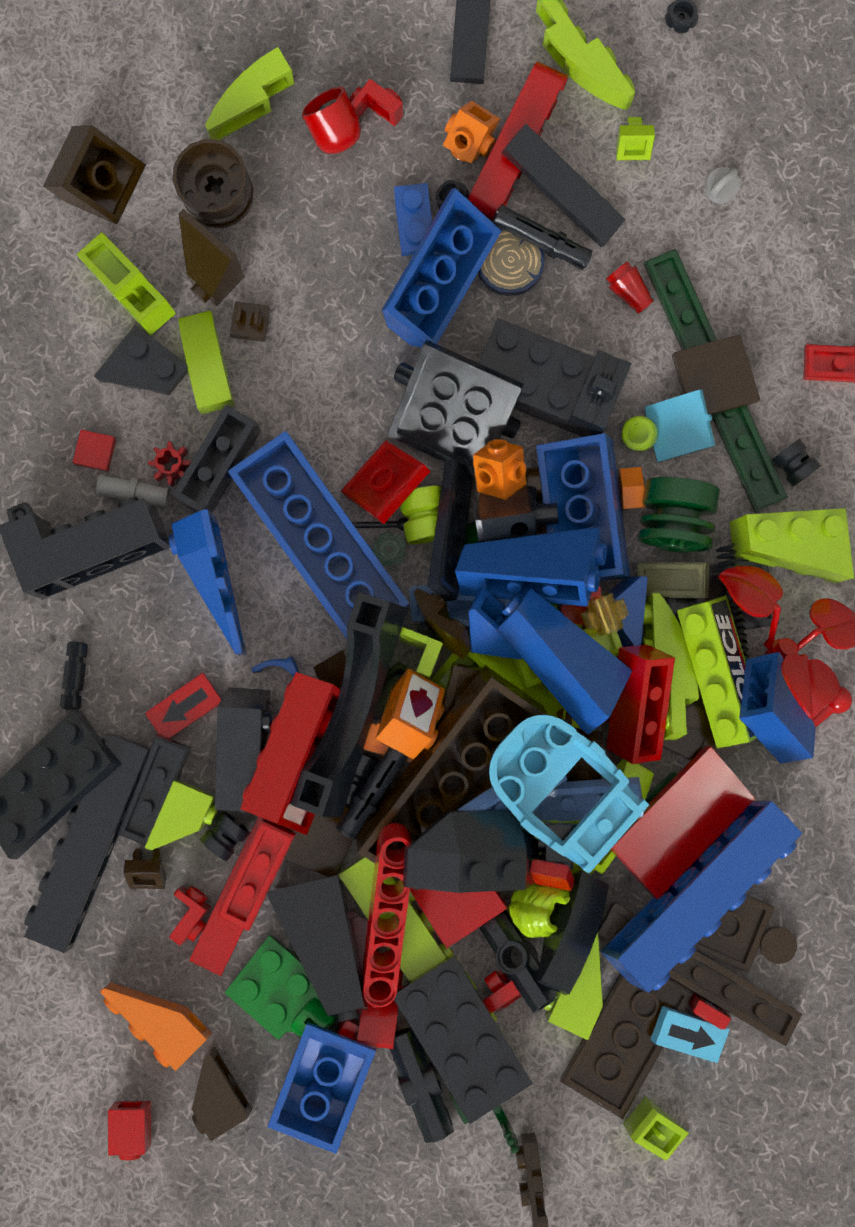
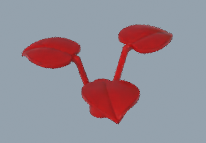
(811, 680)

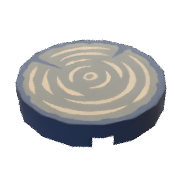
(512, 265)

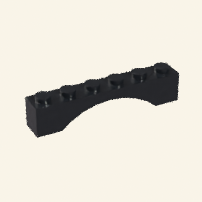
(333, 765)

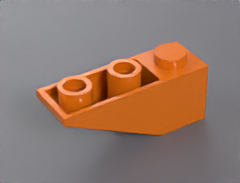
(164, 1024)

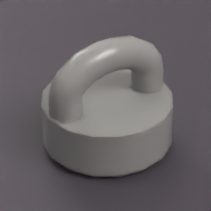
(722, 185)

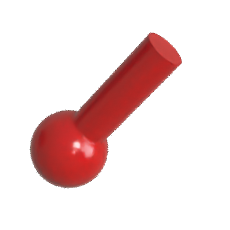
(839, 705)

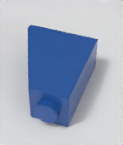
(773, 711)

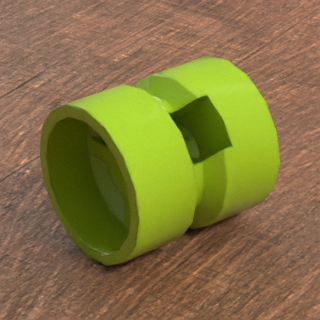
(422, 511)

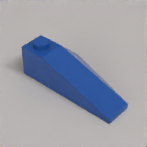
(203, 556)

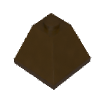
(208, 262)

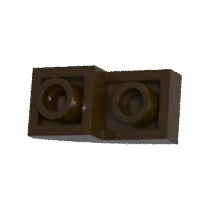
(438, 621)

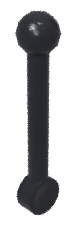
(377, 524)

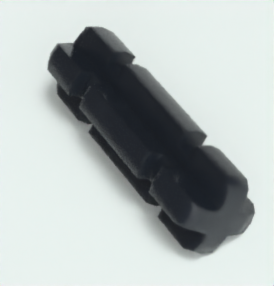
(73, 675)

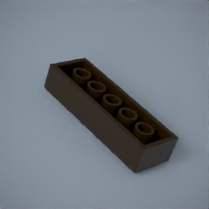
(457, 762)

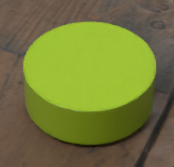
(639, 433)

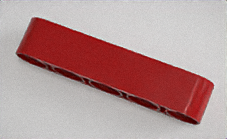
(531, 108)
(386, 931)

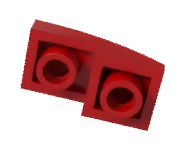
(379, 1023)

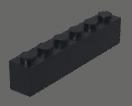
(85, 850)

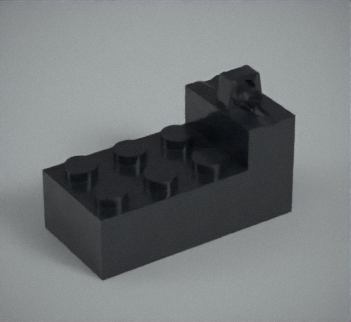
(558, 381)
(68, 555)

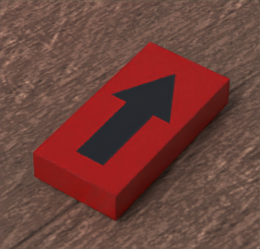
(184, 707)

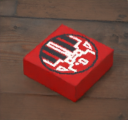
(709, 1011)

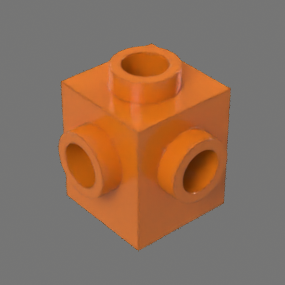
(471, 132)
(499, 469)

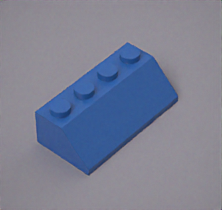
(440, 271)
(585, 484)

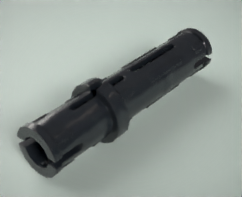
(536, 234)
(351, 822)

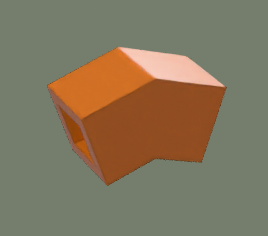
(631, 487)

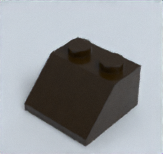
(94, 173)

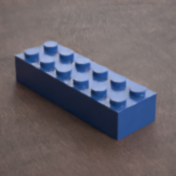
(313, 529)
(695, 903)

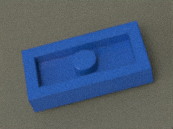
(412, 215)

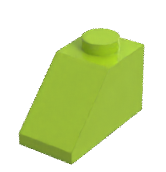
(182, 814)

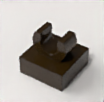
(250, 321)
(145, 873)

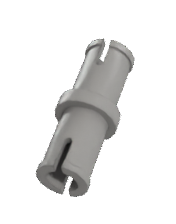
(124, 489)

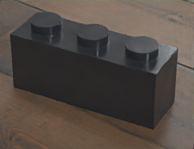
(220, 451)

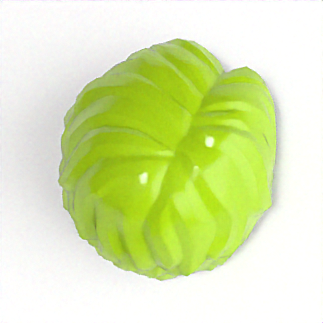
(533, 907)

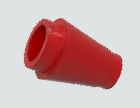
(630, 287)

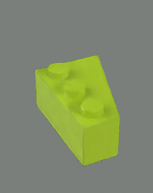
(799, 541)

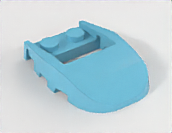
(535, 761)

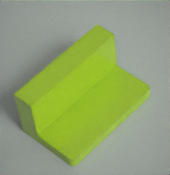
(430, 647)

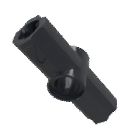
(503, 938)
(421, 1086)

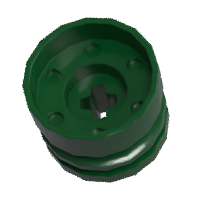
(679, 509)

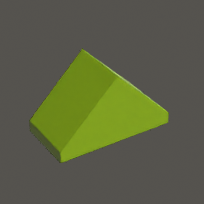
(654, 1129)

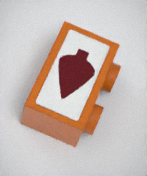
(411, 714)

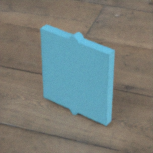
(681, 425)

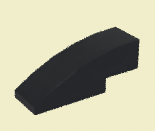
(577, 927)

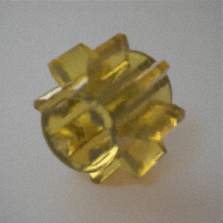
(605, 614)

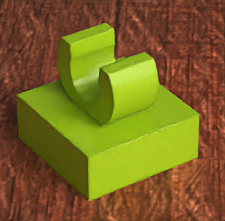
(635, 140)

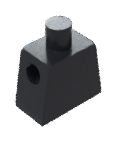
(514, 516)

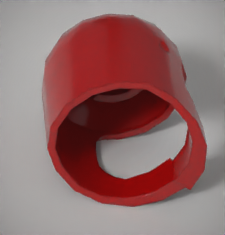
(334, 126)

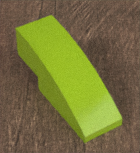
(249, 95)
(126, 283)
(205, 362)

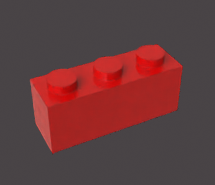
(642, 708)

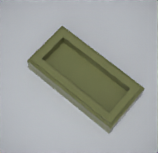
(676, 578)

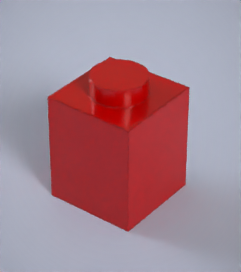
(129, 1129)

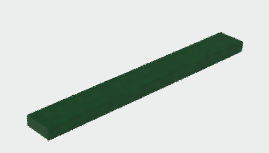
(734, 426)

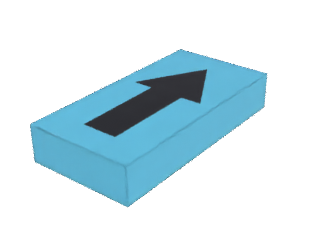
(689, 1034)

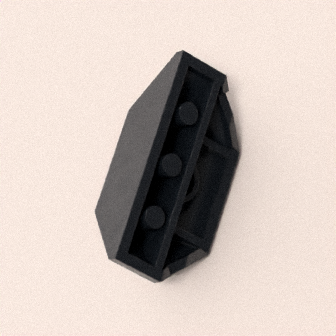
(471, 853)

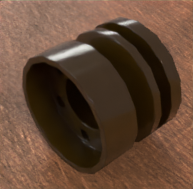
(211, 164)

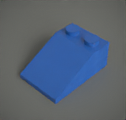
(321, 1087)

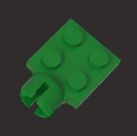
(278, 992)

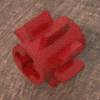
(163, 457)

